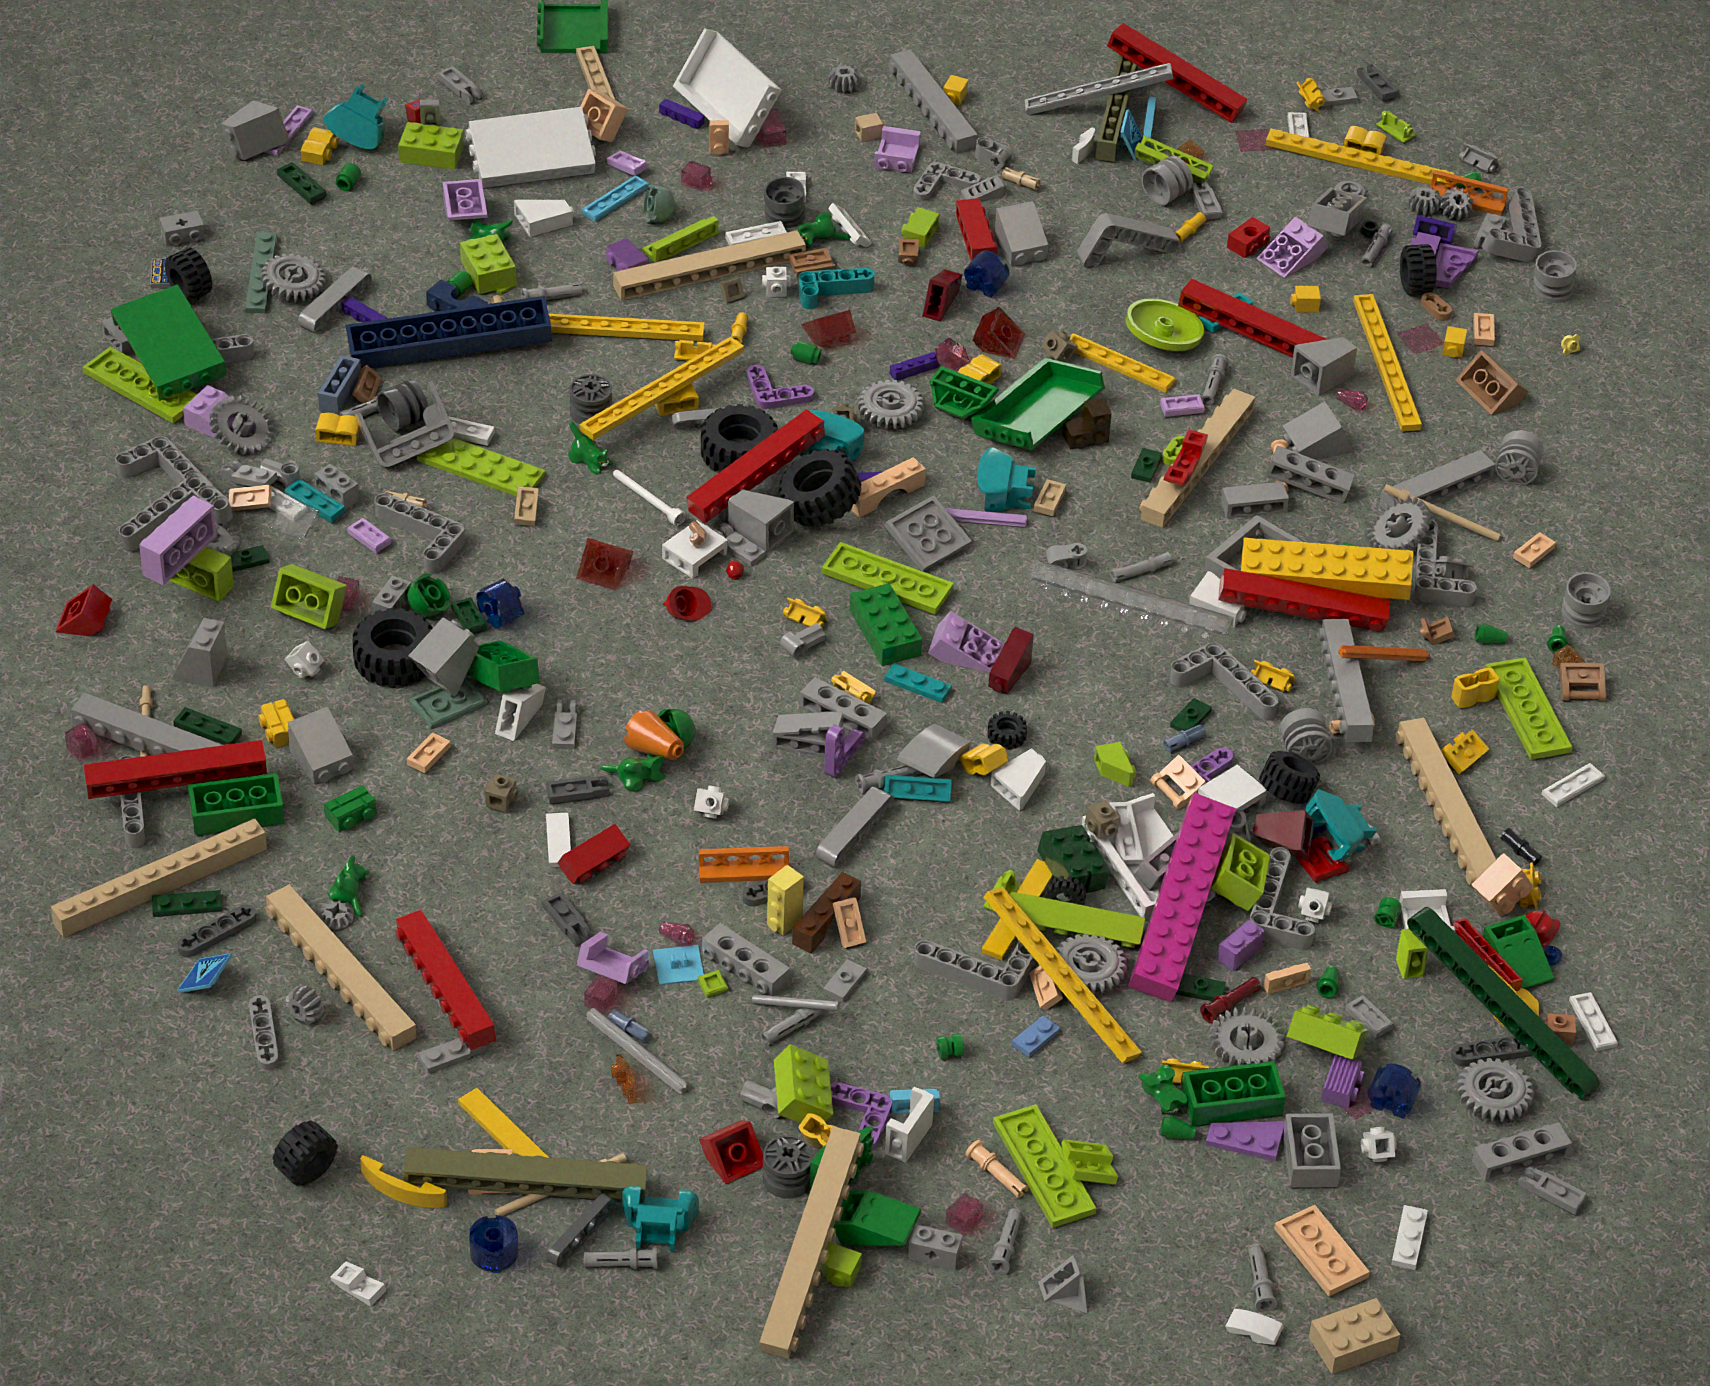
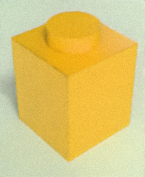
(956, 89)
(1306, 299)
(1454, 342)

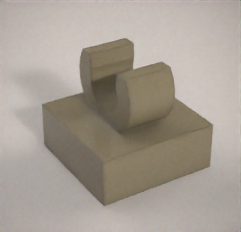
(732, 289)

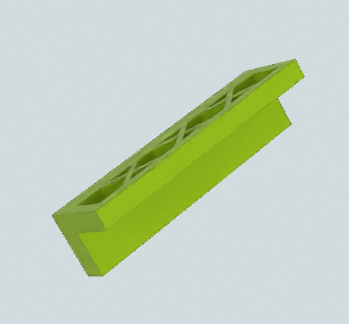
(1155, 156)
(682, 239)

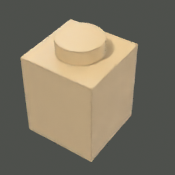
(869, 127)

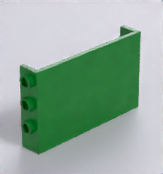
(169, 341)
(1038, 403)

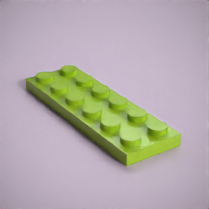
(132, 381)
(482, 466)
(870, 570)
(1529, 710)
(1043, 1166)

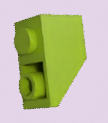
(1114, 763)

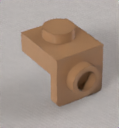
(908, 251)
(1437, 631)

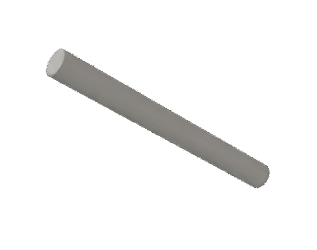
(796, 1002)

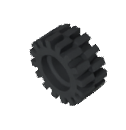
(1007, 721)
(1068, 887)

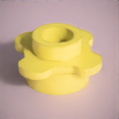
(1570, 344)

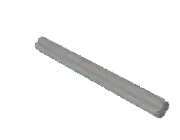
(637, 1051)

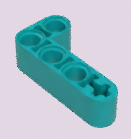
(833, 282)

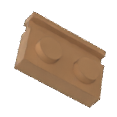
(811, 261)

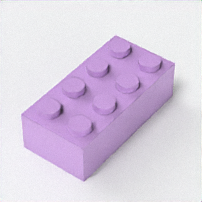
(177, 540)

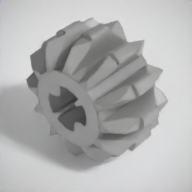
(844, 78)
(1424, 200)
(1456, 203)
(305, 1004)

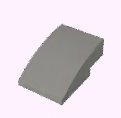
(934, 751)

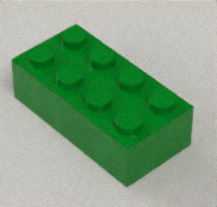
(885, 624)
(504, 667)
(232, 802)
(1233, 1093)

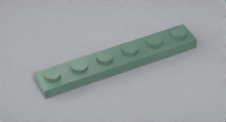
(263, 251)

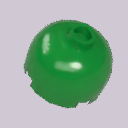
(428, 596)
(680, 723)

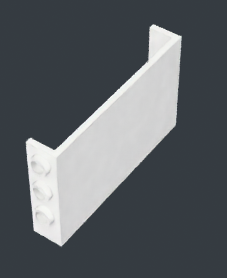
(727, 87)
(531, 147)
(1152, 835)

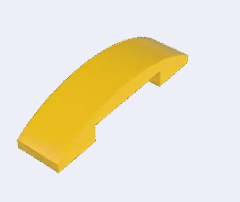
(426, 1196)

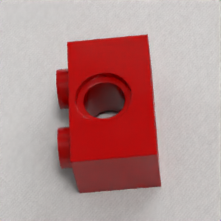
(1248, 237)

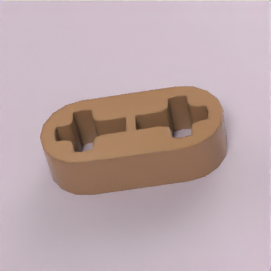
(1437, 308)

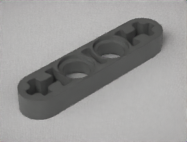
(215, 929)
(1492, 1046)
(581, 1230)

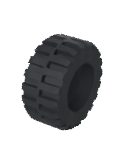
(730, 424)
(821, 487)
(386, 629)

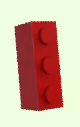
(594, 854)

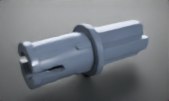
(1184, 738)
(629, 1025)

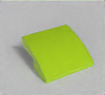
(1089, 1161)

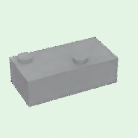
(1337, 211)

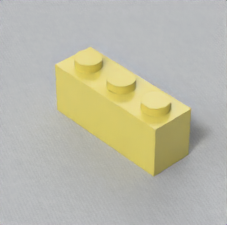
(784, 900)

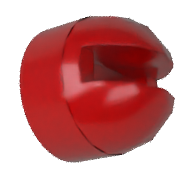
(734, 569)

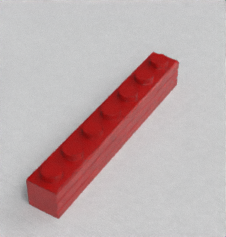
(1486, 952)

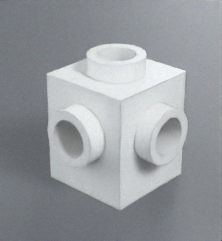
(776, 278)
(304, 660)
(703, 801)
(1321, 898)
(1386, 1146)

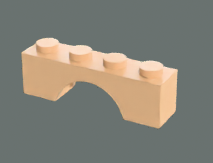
(906, 475)

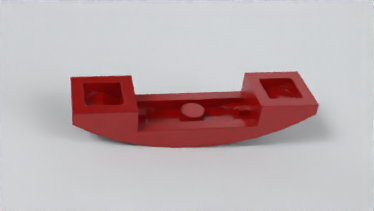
(1187, 459)

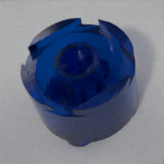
(986, 273)
(500, 603)
(1394, 1089)
(493, 1243)

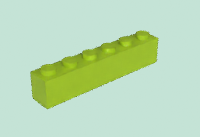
(1081, 919)

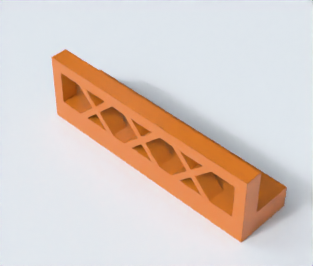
(1482, 202)
(742, 868)

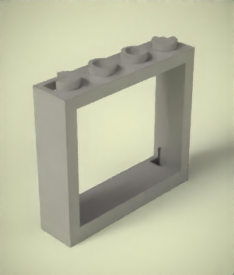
(1217, 559)

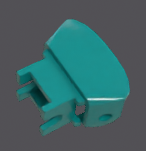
(358, 119)
(839, 434)
(1000, 476)
(1342, 821)
(659, 1218)

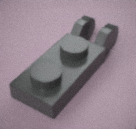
(1378, 82)
(577, 789)
(566, 917)

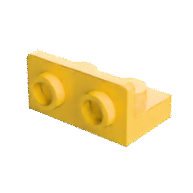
(1464, 751)

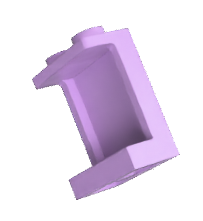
(897, 149)
(610, 963)

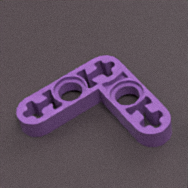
(770, 394)
(839, 748)
(1211, 761)
(872, 1111)

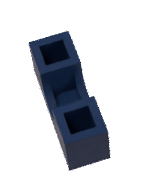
(444, 297)

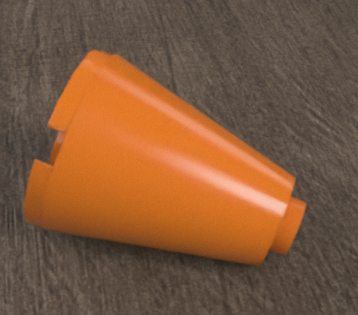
(652, 736)

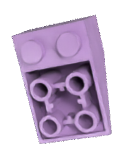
(1293, 248)
(964, 644)

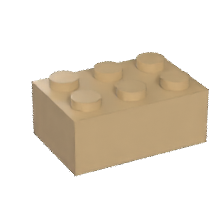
(1354, 1336)

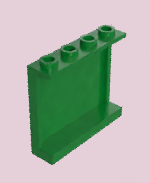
(572, 26)

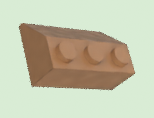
(1491, 384)

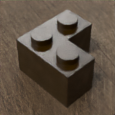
(1091, 428)

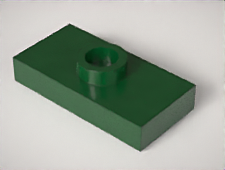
(1146, 465)
(249, 558)
(469, 615)
(1191, 715)
(1200, 987)

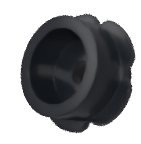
(1369, 228)

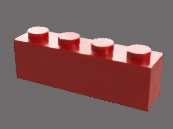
(974, 227)

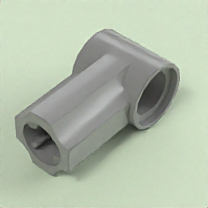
(286, 472)
(799, 642)
(760, 1097)

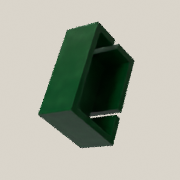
(1072, 854)

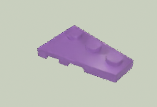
(1452, 262)
(1247, 1138)

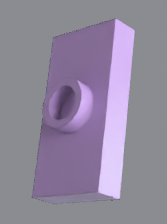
(627, 163)
(1182, 405)
(369, 535)

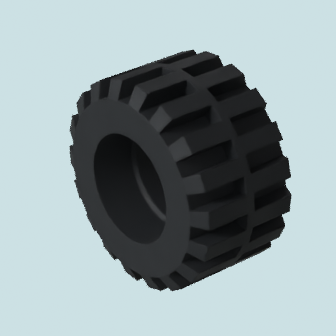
(1418, 269)
(190, 273)
(1289, 777)
(305, 1153)

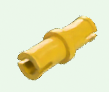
(1190, 226)
(739, 327)

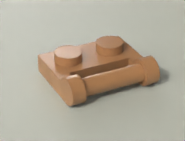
(1582, 675)

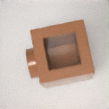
(1563, 1027)

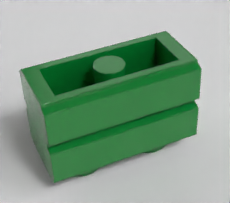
(350, 809)

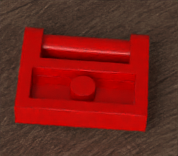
(1318, 866)

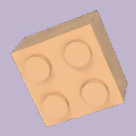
(603, 114)
(1502, 885)

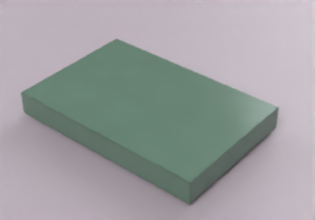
(440, 707)

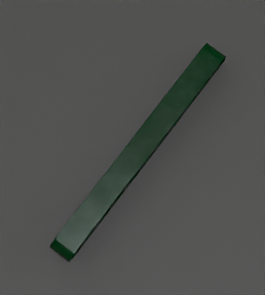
(1503, 1003)

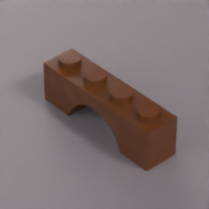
(813, 925)

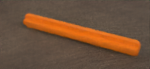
(1383, 653)

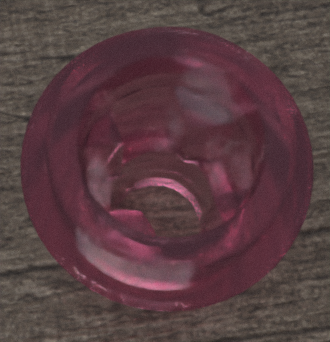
(1352, 398)
(677, 932)

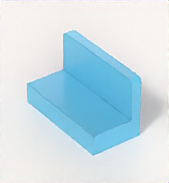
(901, 1100)

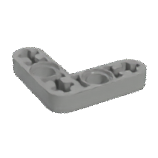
(943, 173)

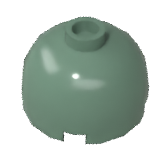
(660, 201)

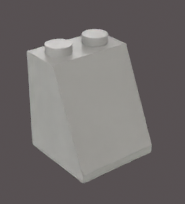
(254, 130)
(1020, 233)
(1323, 363)
(1317, 434)
(761, 517)
(204, 654)
(446, 655)
(319, 746)

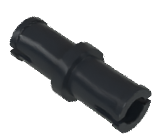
(1520, 846)

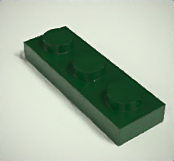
(301, 183)
(207, 727)
(186, 903)

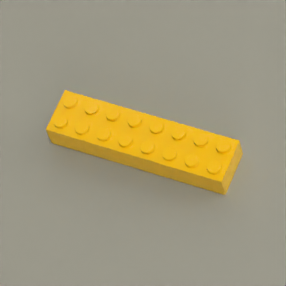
(1339, 567)

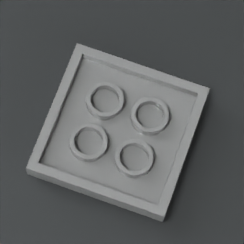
(928, 533)

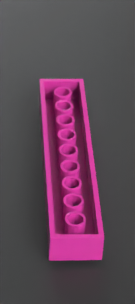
(1182, 897)

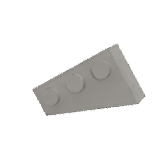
(805, 731)

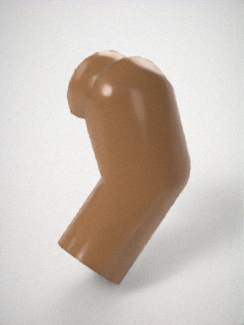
(699, 534)

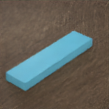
(1149, 118)
(615, 198)

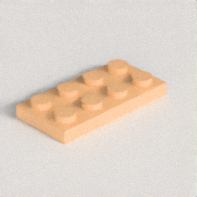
(1321, 1250)

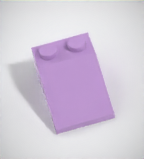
(464, 199)
(199, 408)

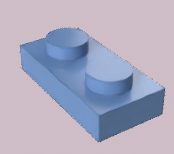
(1035, 1036)

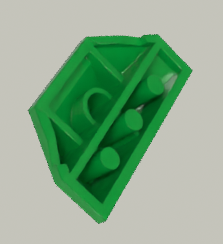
(960, 393)

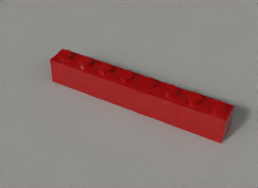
(1186, 77)
(1244, 318)
(756, 465)
(1303, 599)
(175, 769)
(445, 980)

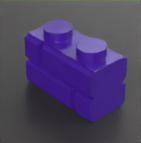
(1435, 227)

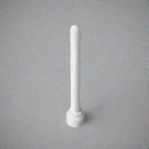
(673, 514)

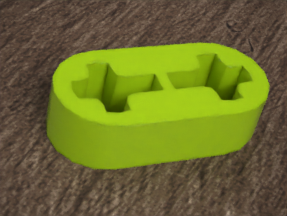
(1172, 449)

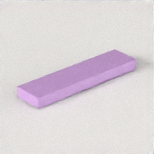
(293, 124)

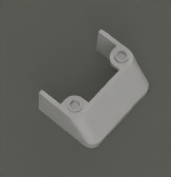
(435, 433)

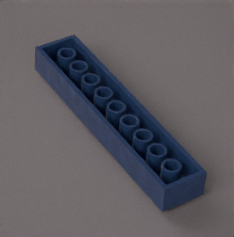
(450, 332)

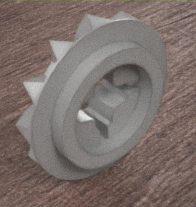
(1354, 187)
(341, 920)

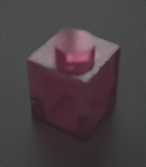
(696, 176)
(951, 354)
(352, 592)
(81, 742)
(601, 993)
(964, 1214)

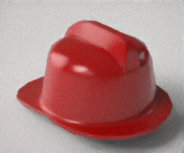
(690, 600)
(1544, 926)

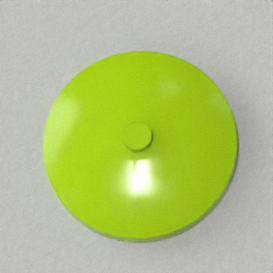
(1164, 324)

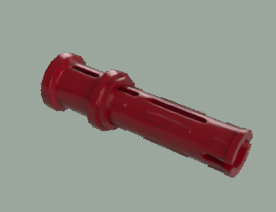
(1225, 1002)

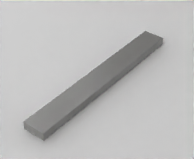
(1098, 89)

